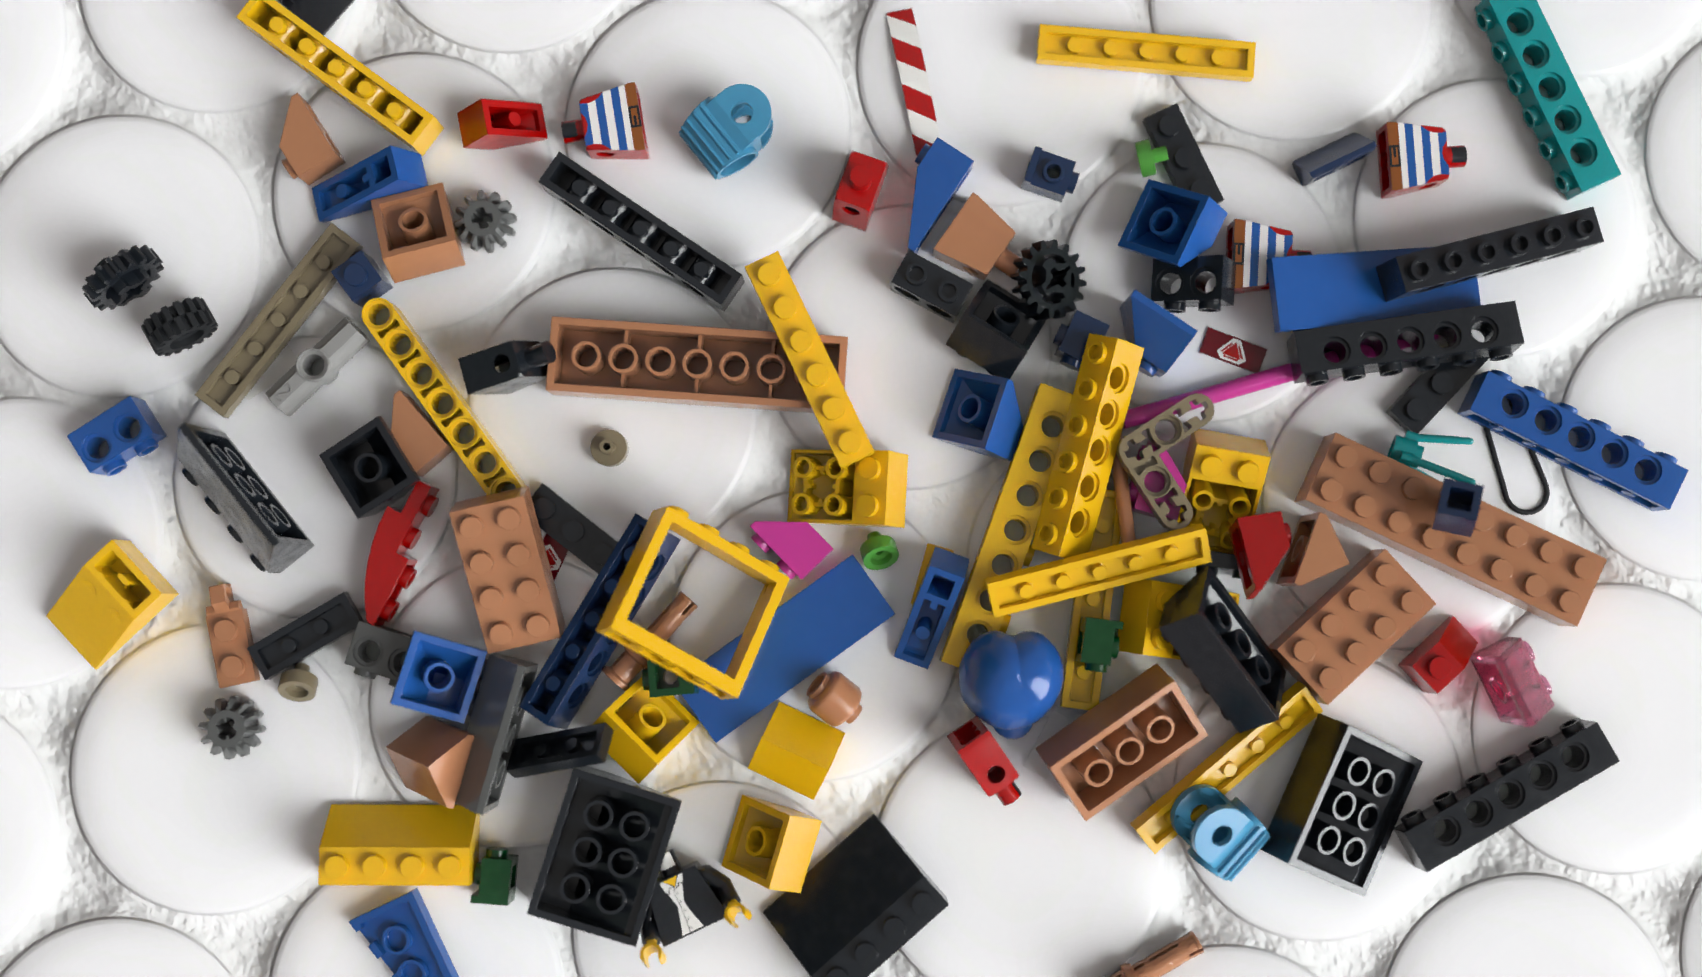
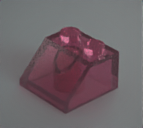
(1513, 681)

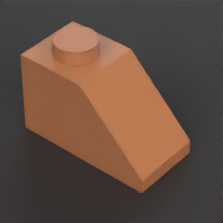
(306, 144)
(417, 434)

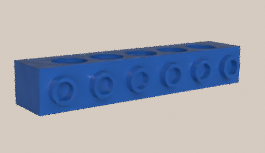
(1660, 472)

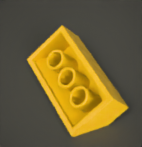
(399, 845)

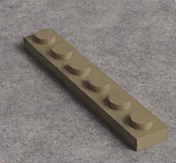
(277, 322)

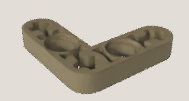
(1151, 460)

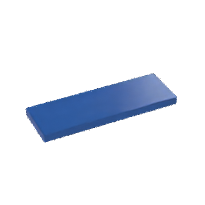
(1347, 290)
(799, 641)

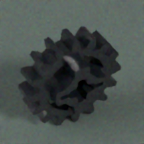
(122, 277)
(1047, 279)

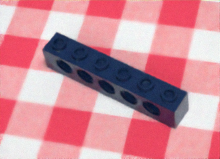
(583, 650)

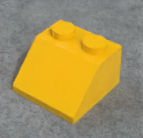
(645, 729)
(771, 844)

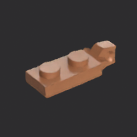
(230, 638)

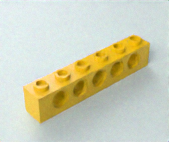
(341, 73)
(1087, 446)

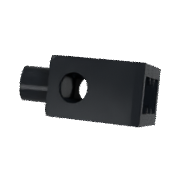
(518, 362)

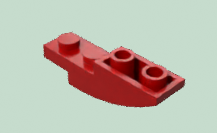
(388, 565)

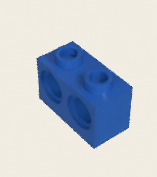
(115, 428)

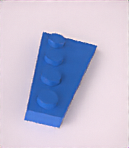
(406, 938)

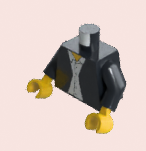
(686, 902)

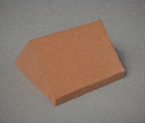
(1312, 551)
(432, 759)

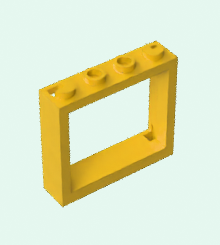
(619, 629)

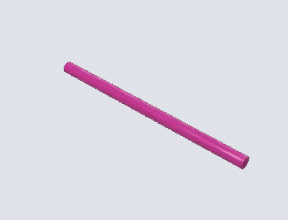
(1232, 388)

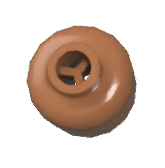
(834, 698)

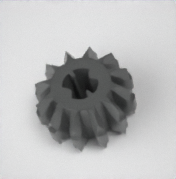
(474, 213)
(219, 727)

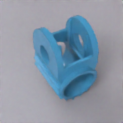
(717, 137)
(1222, 836)

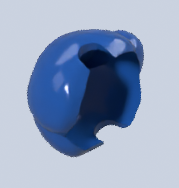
(1010, 680)

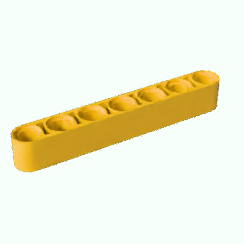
(433, 391)

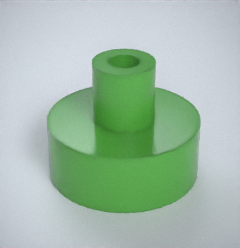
(1148, 157)
(879, 551)

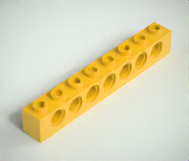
(1046, 403)

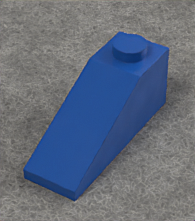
(375, 177)
(937, 180)
(932, 607)

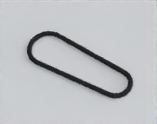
(1502, 482)

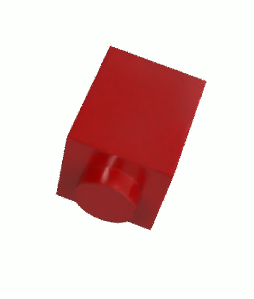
(501, 124)
(1258, 548)
(1440, 656)

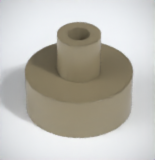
(618, 448)
(298, 683)

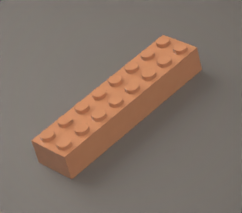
(679, 364)
(1399, 510)

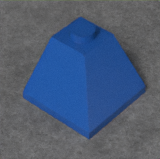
(1156, 331)
(980, 415)
(438, 677)

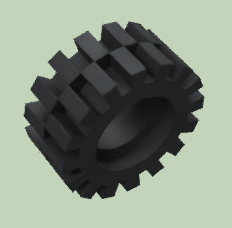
(179, 326)

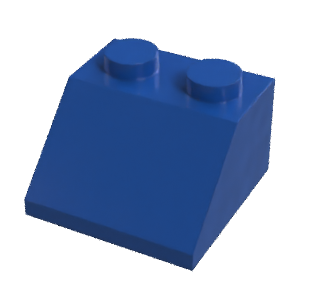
(1172, 224)

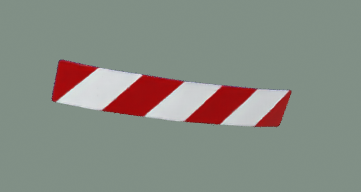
(913, 78)

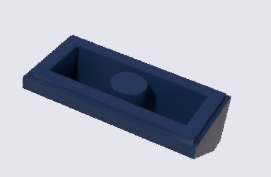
(1332, 157)

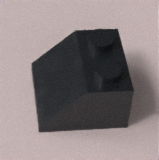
(995, 331)
(370, 468)

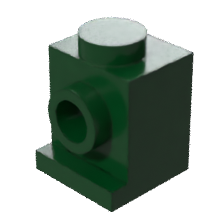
(1097, 643)
(654, 681)
(496, 877)

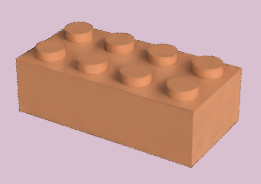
(507, 569)
(1351, 625)
(1121, 741)

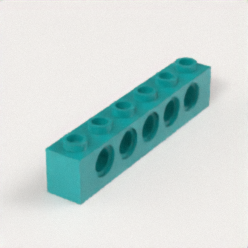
(1564, 99)

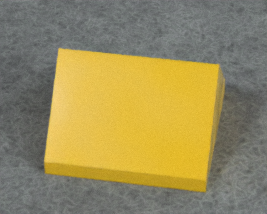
(796, 750)

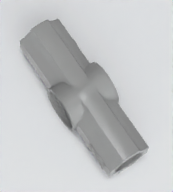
(300, 384)

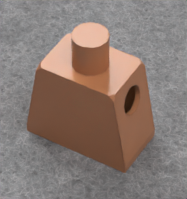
(977, 241)

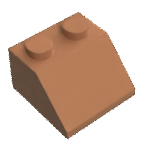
(417, 232)

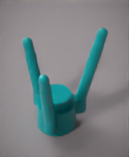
(1409, 453)

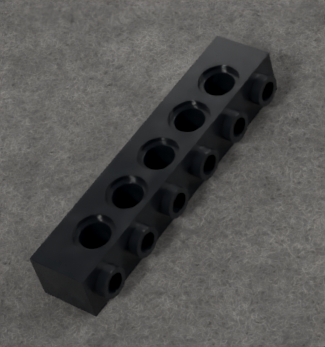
(641, 231)
(1489, 254)
(1495, 321)
(1589, 757)

